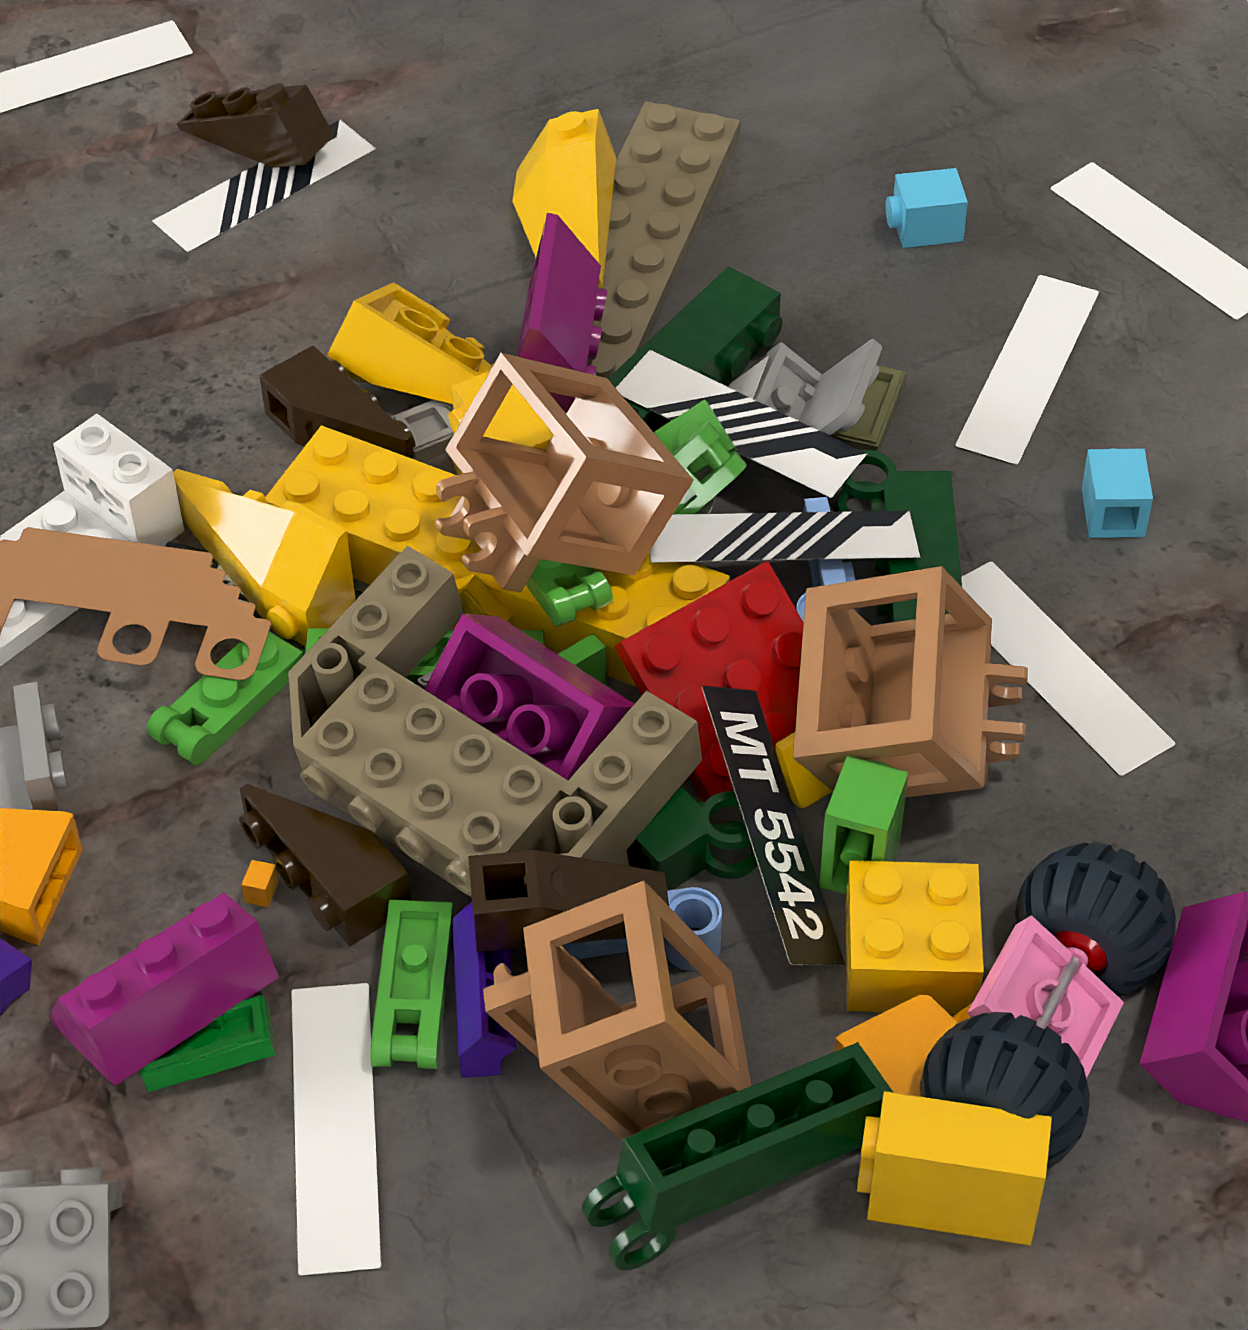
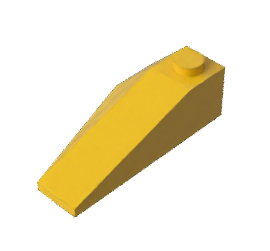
(569, 176)
(405, 346)
(279, 557)

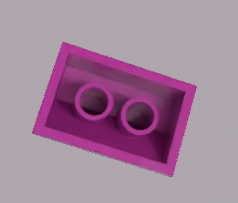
(562, 304)
(525, 693)
(166, 989)
(1201, 1012)

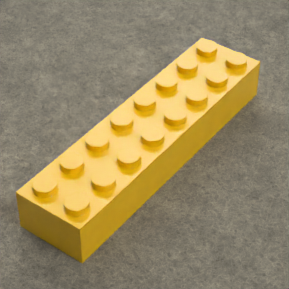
(394, 504)

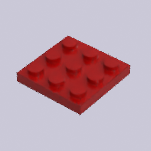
(729, 639)

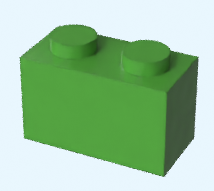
(862, 819)

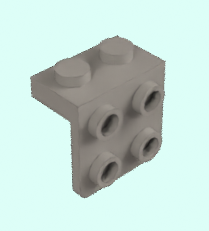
(817, 399)
(27, 762)
(56, 1249)

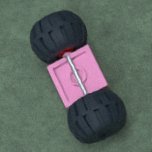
(1081, 938)

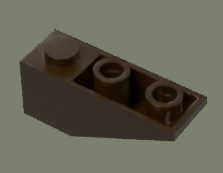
(266, 125)
(317, 392)
(331, 860)
(534, 885)

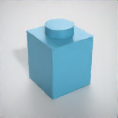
(928, 208)
(1116, 493)

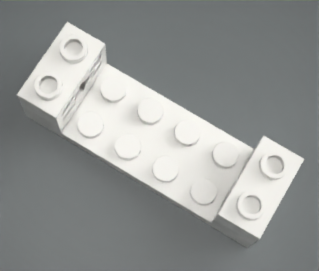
(108, 493)

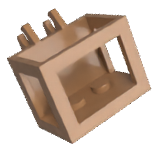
(582, 501)
(903, 688)
(633, 1059)

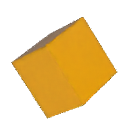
(260, 883)

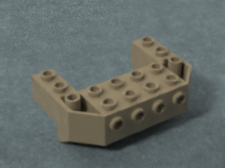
(439, 778)

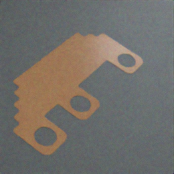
(138, 586)

